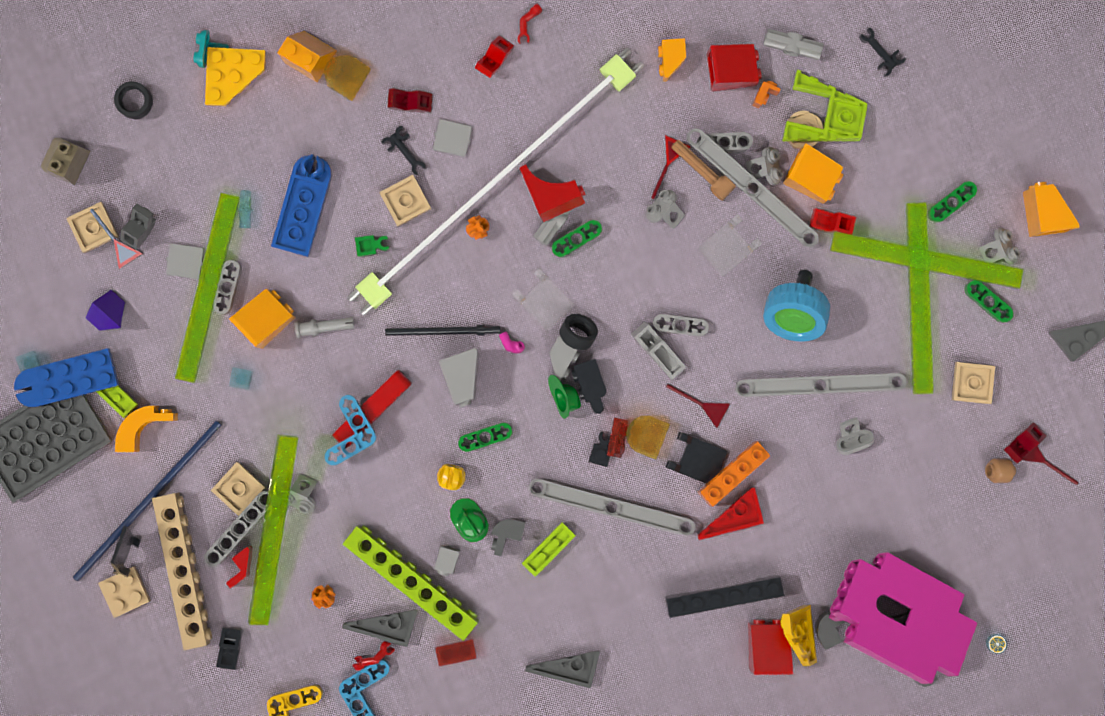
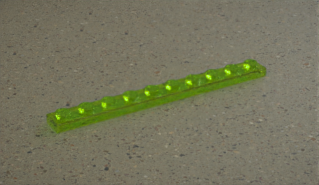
(926, 260)
(207, 287)
(919, 303)
(272, 529)

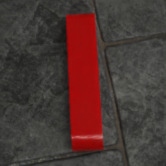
(375, 405)

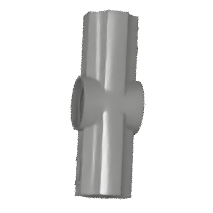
(793, 44)
(549, 228)

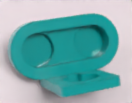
(203, 40)

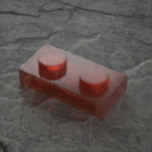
(617, 438)
(456, 652)

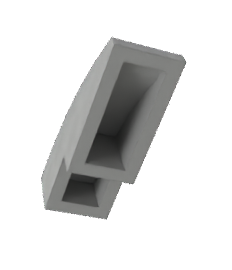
(658, 350)

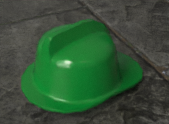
(564, 395)
(469, 520)

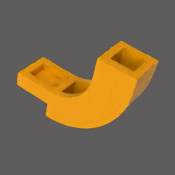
(130, 429)

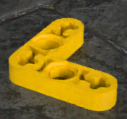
(285, 701)

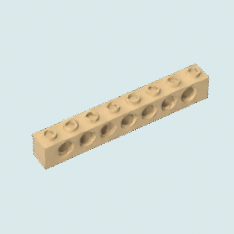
(189, 638)

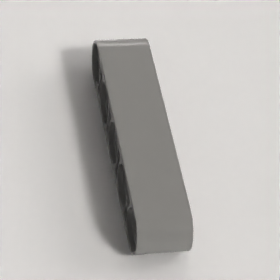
(232, 532)

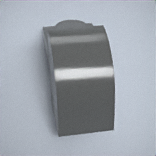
(139, 227)
(506, 528)
(827, 632)

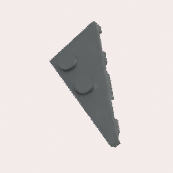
(1078, 339)
(391, 627)
(572, 669)

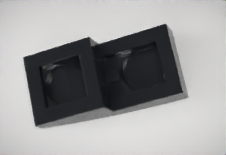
(229, 648)

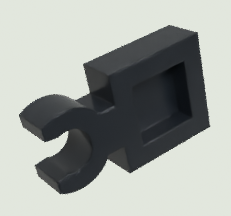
(599, 452)

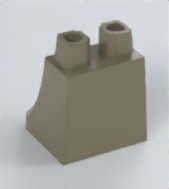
(65, 160)

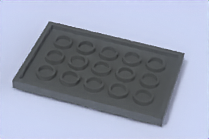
(47, 442)

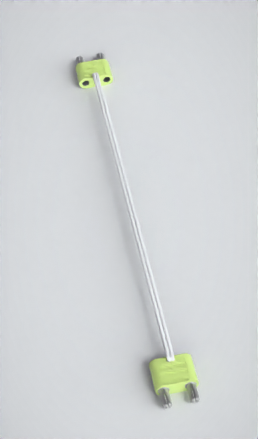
(614, 71)

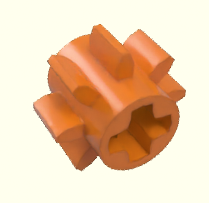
(477, 227)
(323, 596)

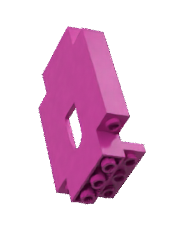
(934, 632)

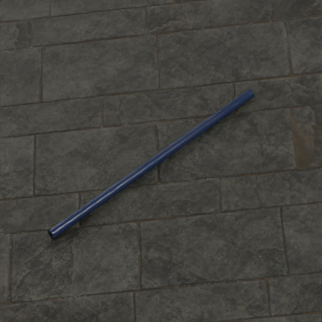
(147, 500)

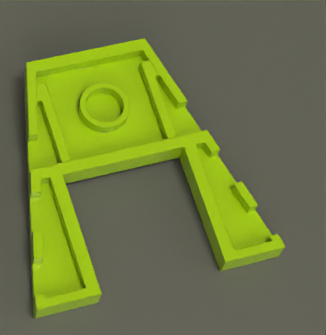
(843, 116)

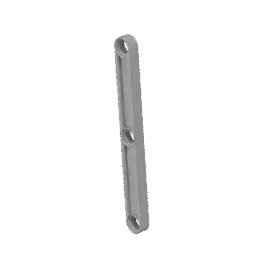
(743, 178)
(834, 384)
(625, 510)

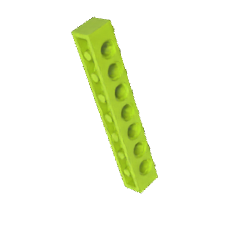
(354, 544)

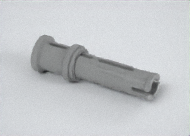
(315, 327)

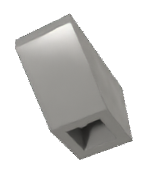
(561, 357)

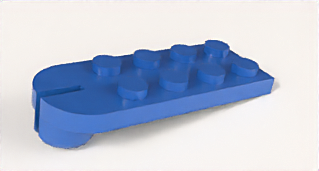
(302, 206)
(67, 379)

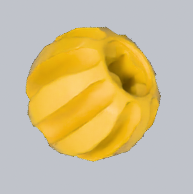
(451, 477)

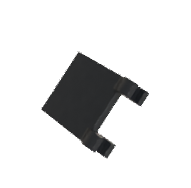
(699, 459)
(121, 551)

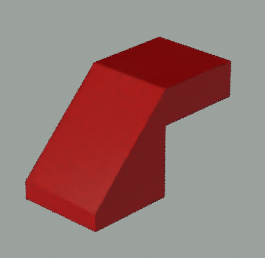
(494, 57)
(832, 222)
(243, 561)

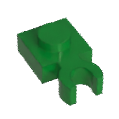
(367, 245)

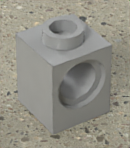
(446, 560)

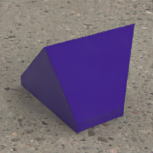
(106, 311)

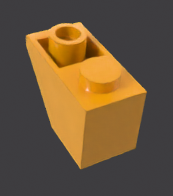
(673, 56)

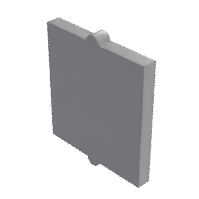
(452, 138)
(184, 261)

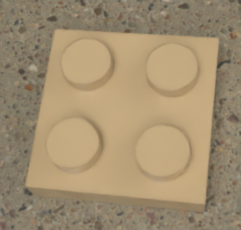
(405, 200)
(88, 230)
(973, 383)
(238, 488)
(124, 593)

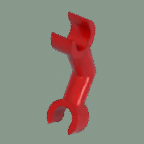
(534, 11)
(384, 650)

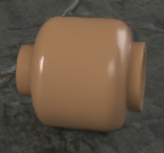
(1000, 470)

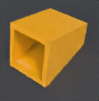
(306, 54)
(814, 174)
(1047, 211)
(263, 318)

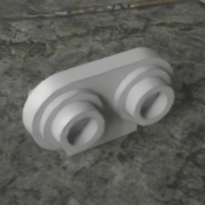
(769, 165)
(662, 207)
(1004, 245)
(854, 439)
(301, 499)

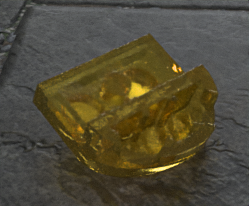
(345, 75)
(646, 435)

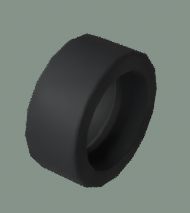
(122, 90)
(583, 323)

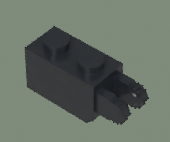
(590, 383)

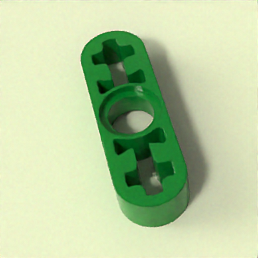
(959, 189)
(586, 227)
(980, 302)
(470, 436)

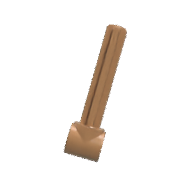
(720, 187)

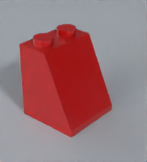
(733, 66)
(769, 648)

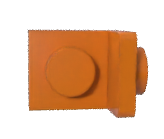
(762, 95)

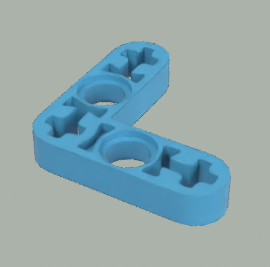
(357, 438)
(356, 693)

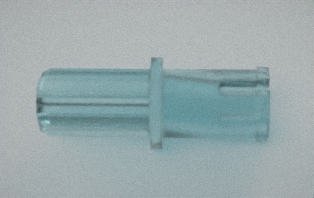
(245, 209)

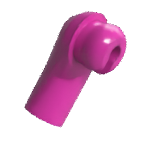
(510, 345)

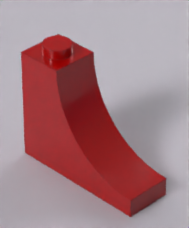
(552, 198)

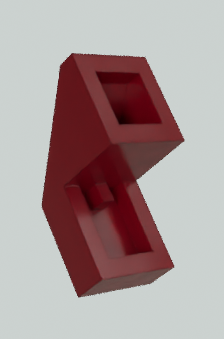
(410, 101)
(1025, 442)

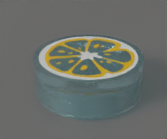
(996, 643)

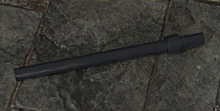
(480, 330)

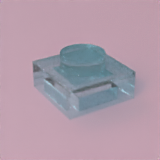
(28, 361)
(240, 378)

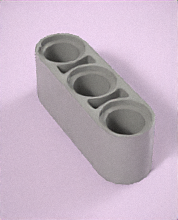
(732, 139)

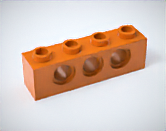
(733, 473)

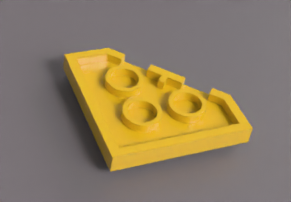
(230, 73)
(800, 633)

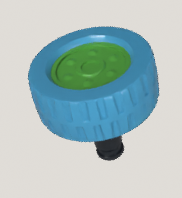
(797, 310)

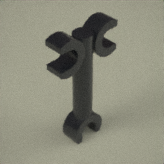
(890, 61)
(396, 139)

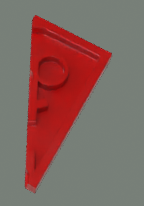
(740, 515)

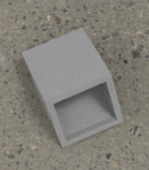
(461, 376)

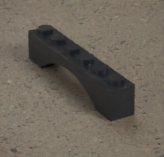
(723, 597)

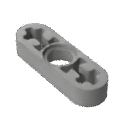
(229, 302)
(686, 319)

